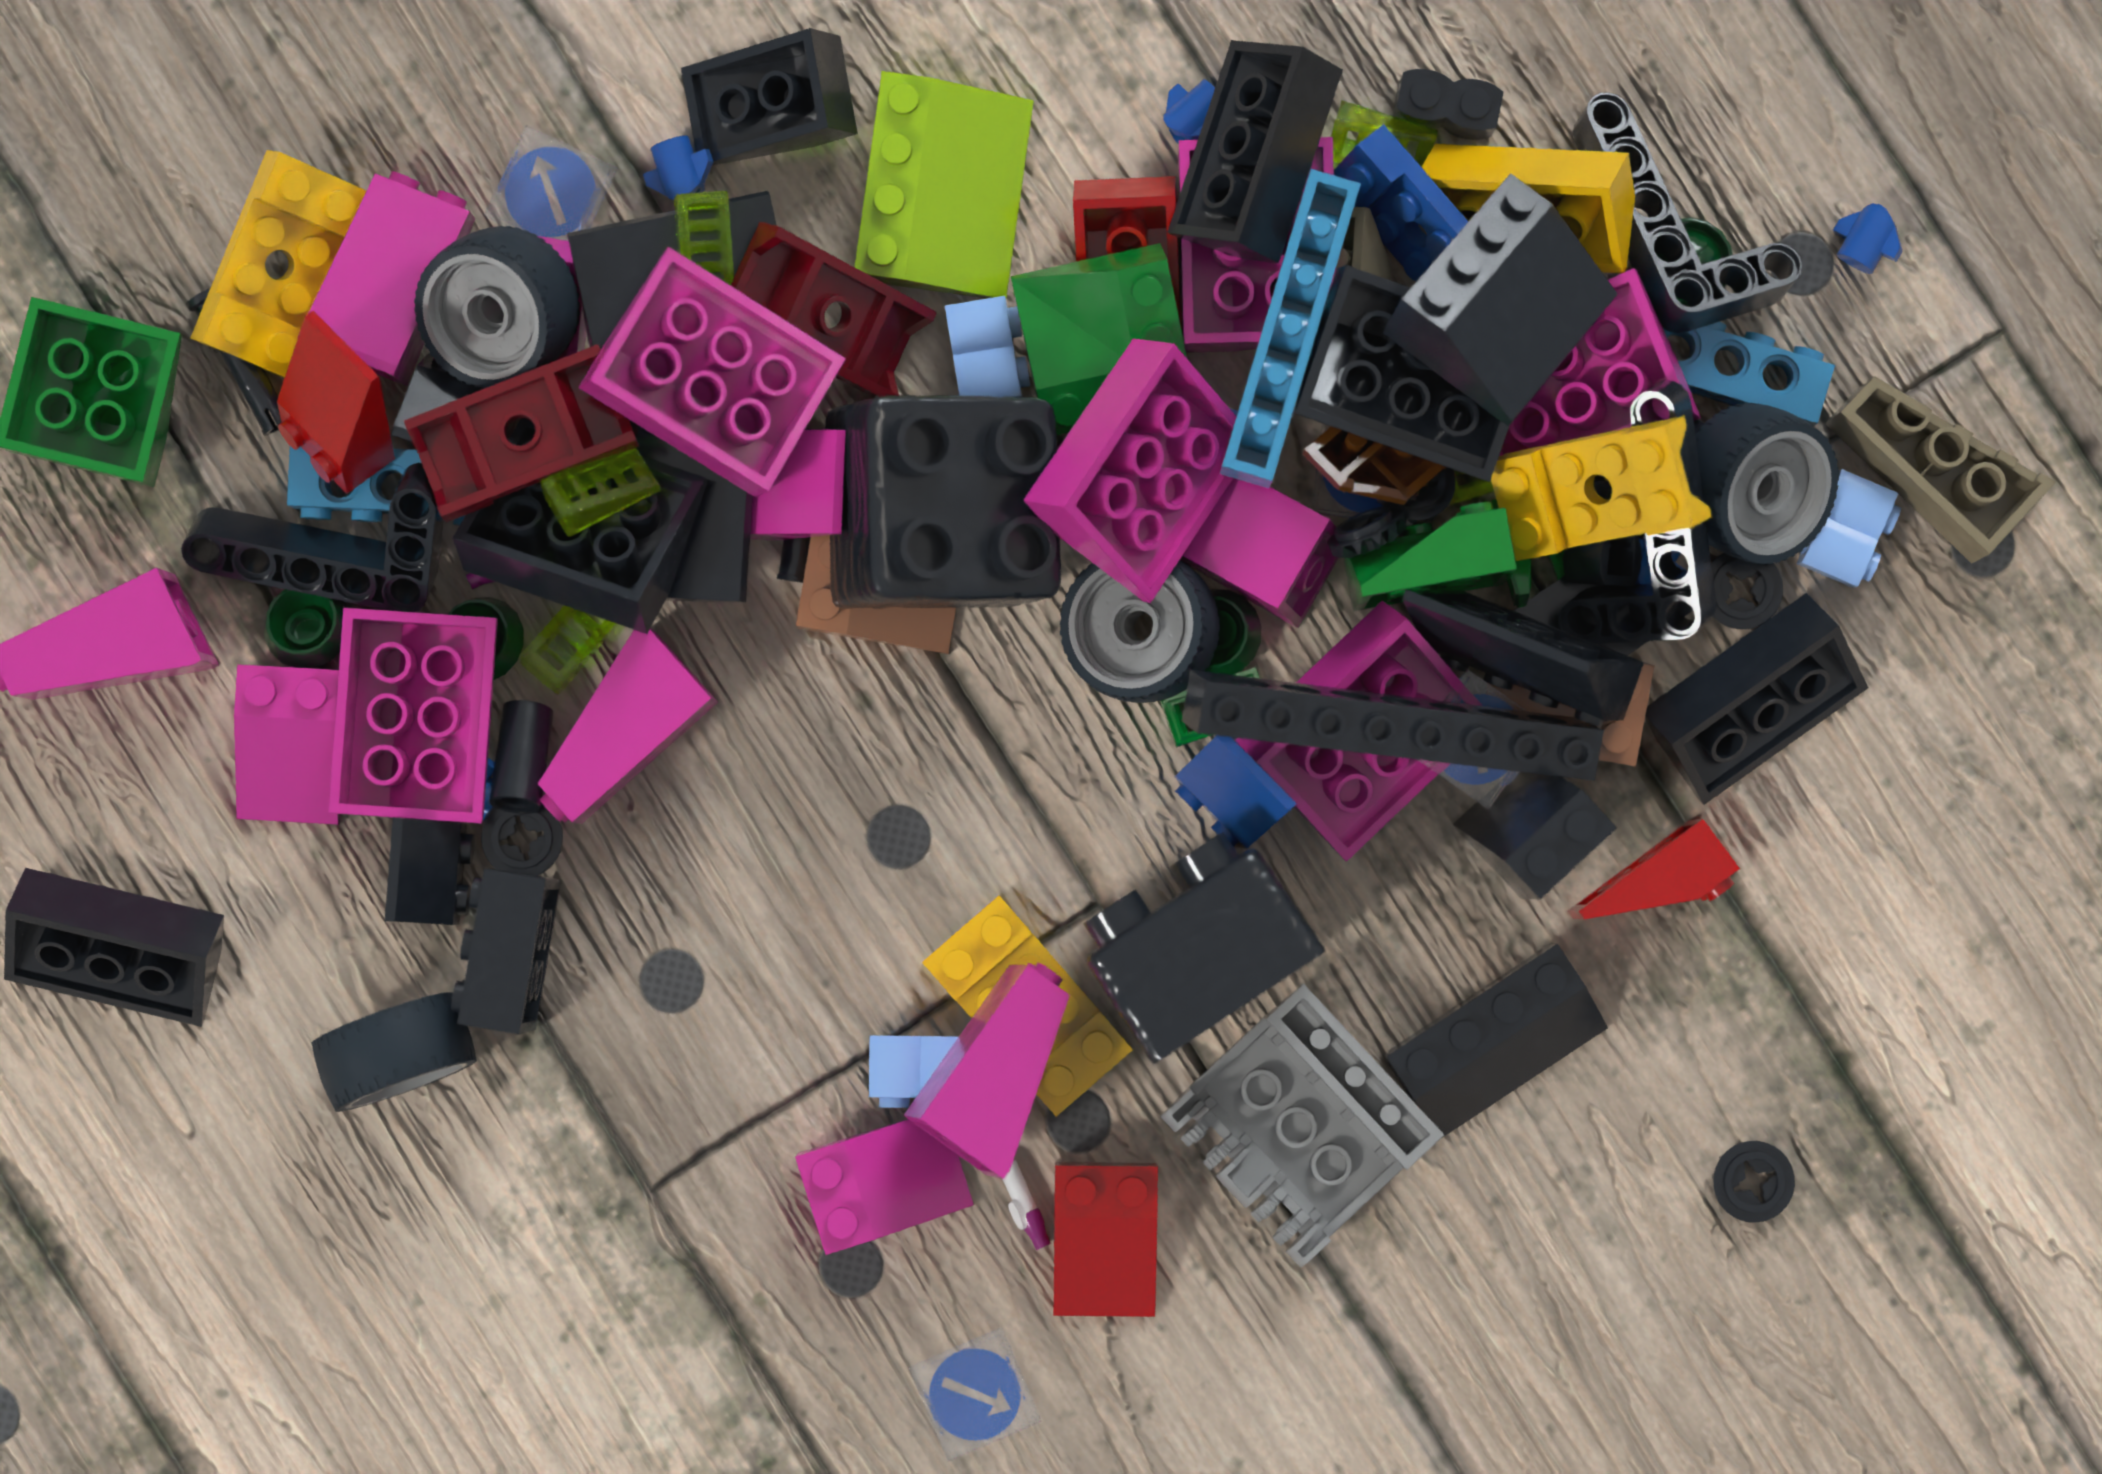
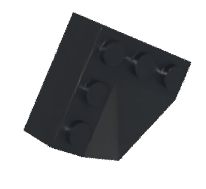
(506, 951)

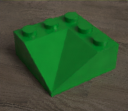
(1084, 318)
(91, 392)
(1460, 555)

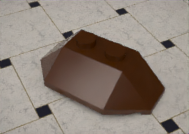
(1369, 467)

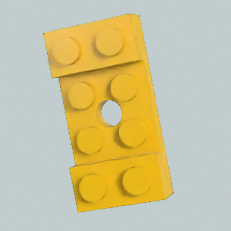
(290, 211)
(1554, 497)
(977, 958)

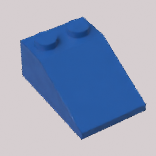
(1233, 791)

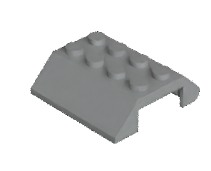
(1303, 1122)

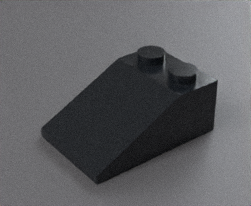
(770, 97)

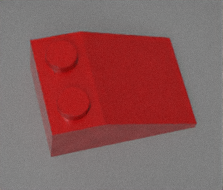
(1126, 216)
(334, 408)
(1676, 870)
(1105, 1239)

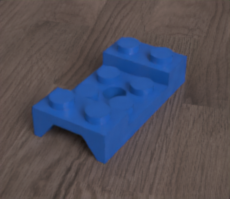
(1400, 199)

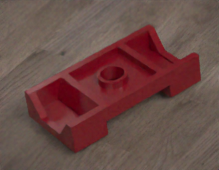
(801, 283)
(468, 447)

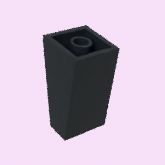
(1535, 832)

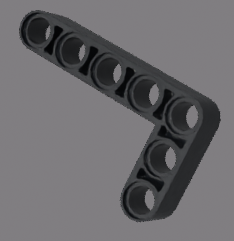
(1666, 234)
(334, 554)
(1669, 582)

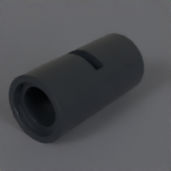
(521, 756)

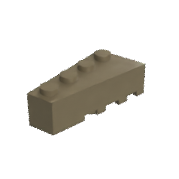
(1939, 467)

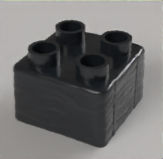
(941, 505)
(1202, 949)

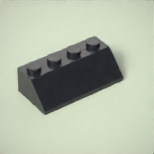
(1255, 150)
(1756, 698)
(112, 946)
(1496, 1039)

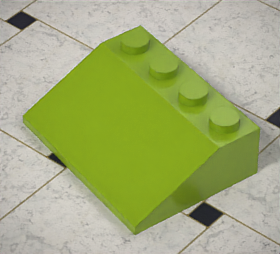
(943, 186)

